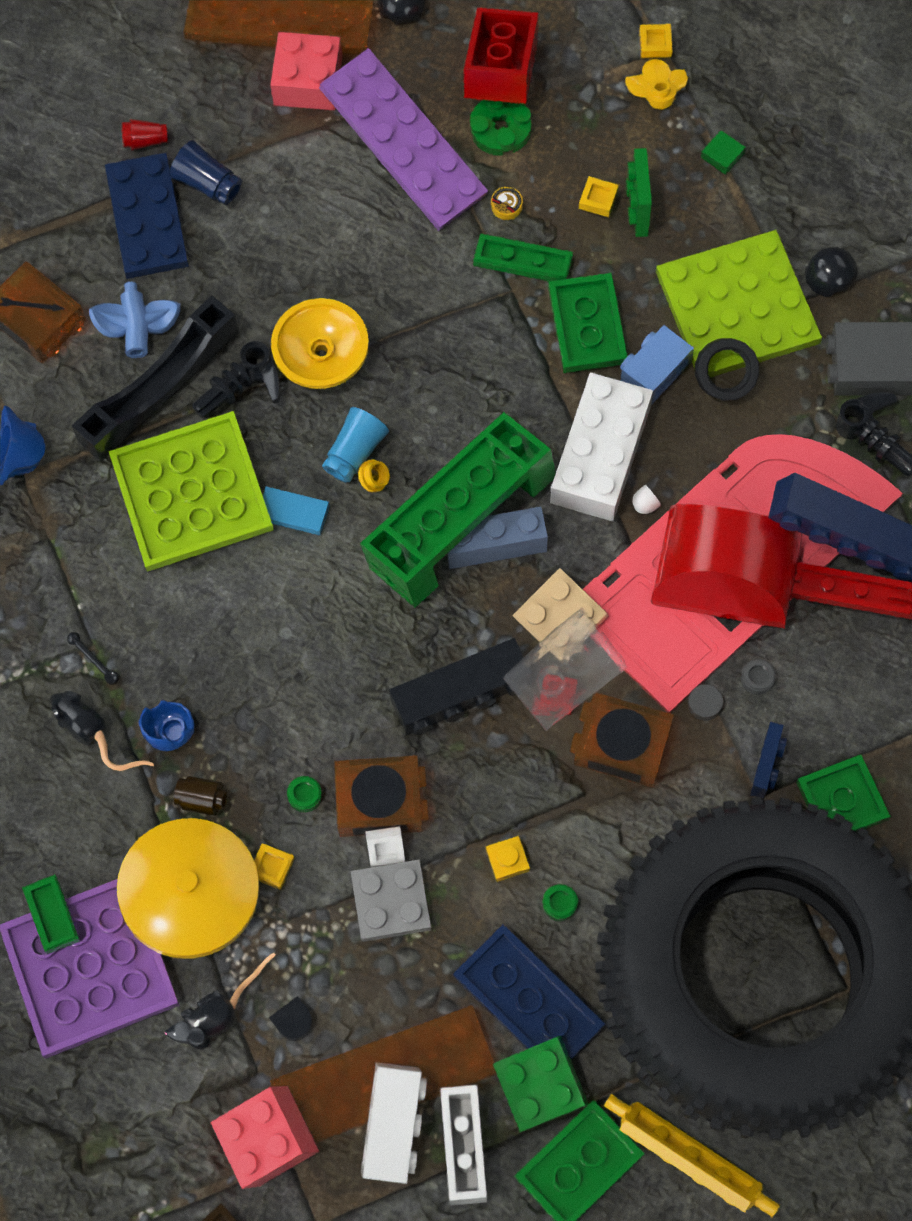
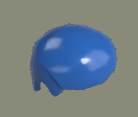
(167, 725)

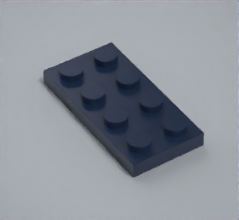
(146, 216)
(526, 994)

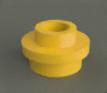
(373, 475)

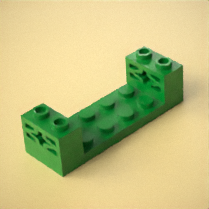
(454, 504)

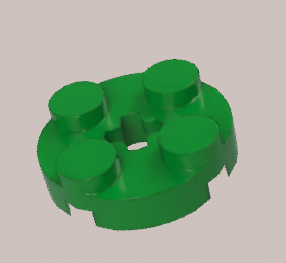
(505, 139)

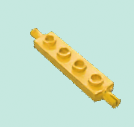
(691, 1157)

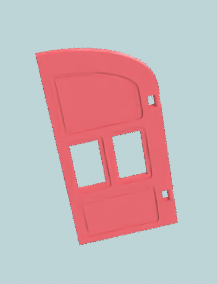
(679, 649)

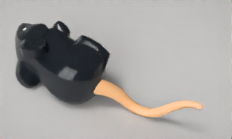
(85, 725)
(211, 1017)

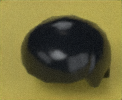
(401, 10)
(831, 271)

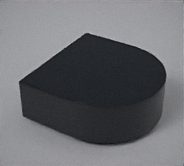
(293, 1020)

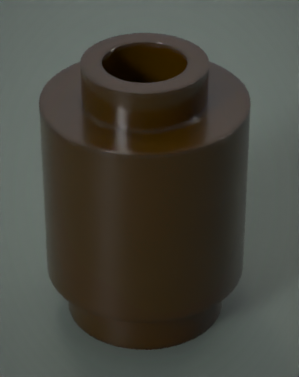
(200, 795)

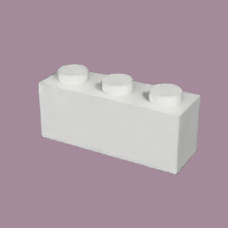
(393, 1123)
(463, 1145)

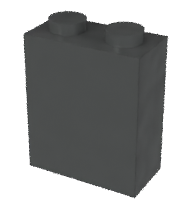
(870, 358)

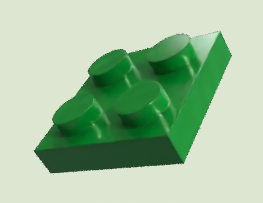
(639, 192)
(846, 790)
(540, 1083)

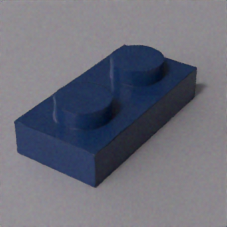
(773, 747)

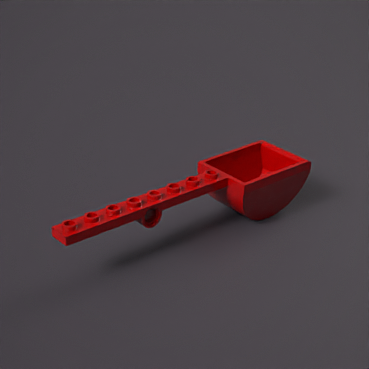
(748, 570)

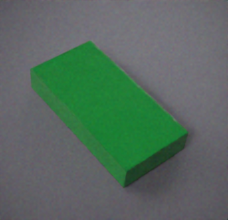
(51, 914)

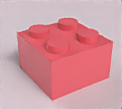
(301, 66)
(264, 1137)

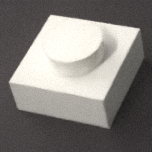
(385, 846)

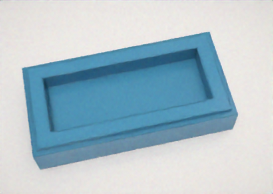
(296, 510)

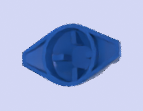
(19, 446)

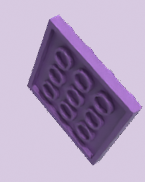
(89, 985)

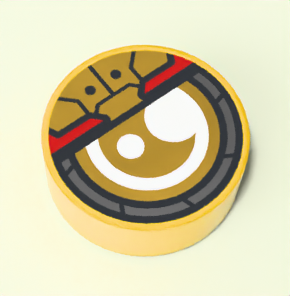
(506, 203)

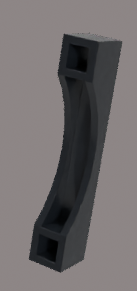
(117, 417)

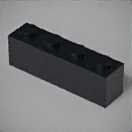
(455, 688)

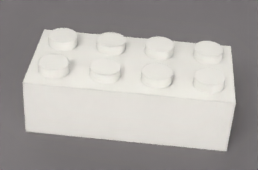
(601, 446)

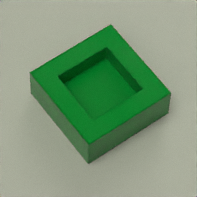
(723, 152)

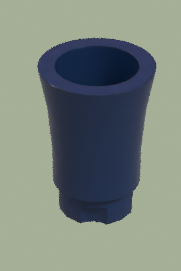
(204, 173)

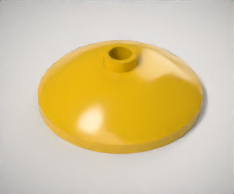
(317, 327)

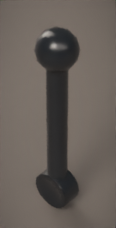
(110, 676)

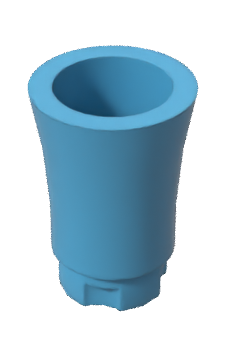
(354, 444)

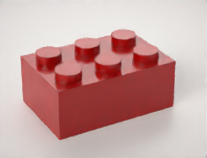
(501, 55)

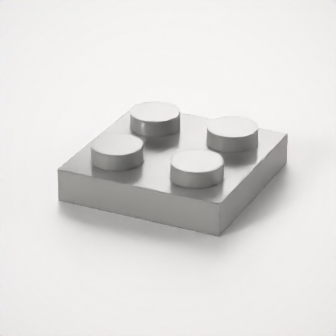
(390, 900)

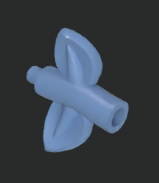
(134, 319)

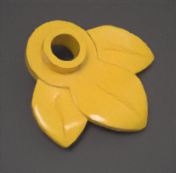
(657, 83)

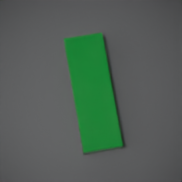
(522, 258)

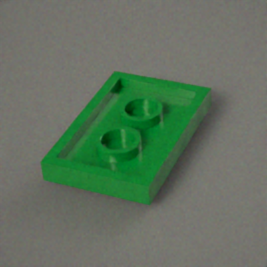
(587, 322)
(579, 1165)

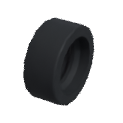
(744, 386)

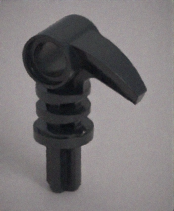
(240, 375)
(868, 430)

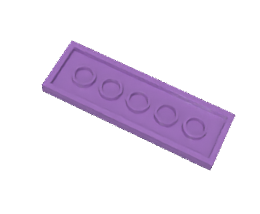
(403, 139)

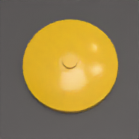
(188, 888)

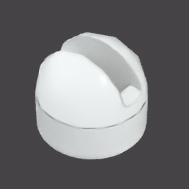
(645, 501)

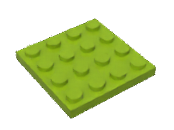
(742, 295)
(190, 491)

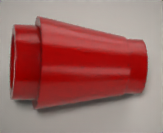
(143, 134)

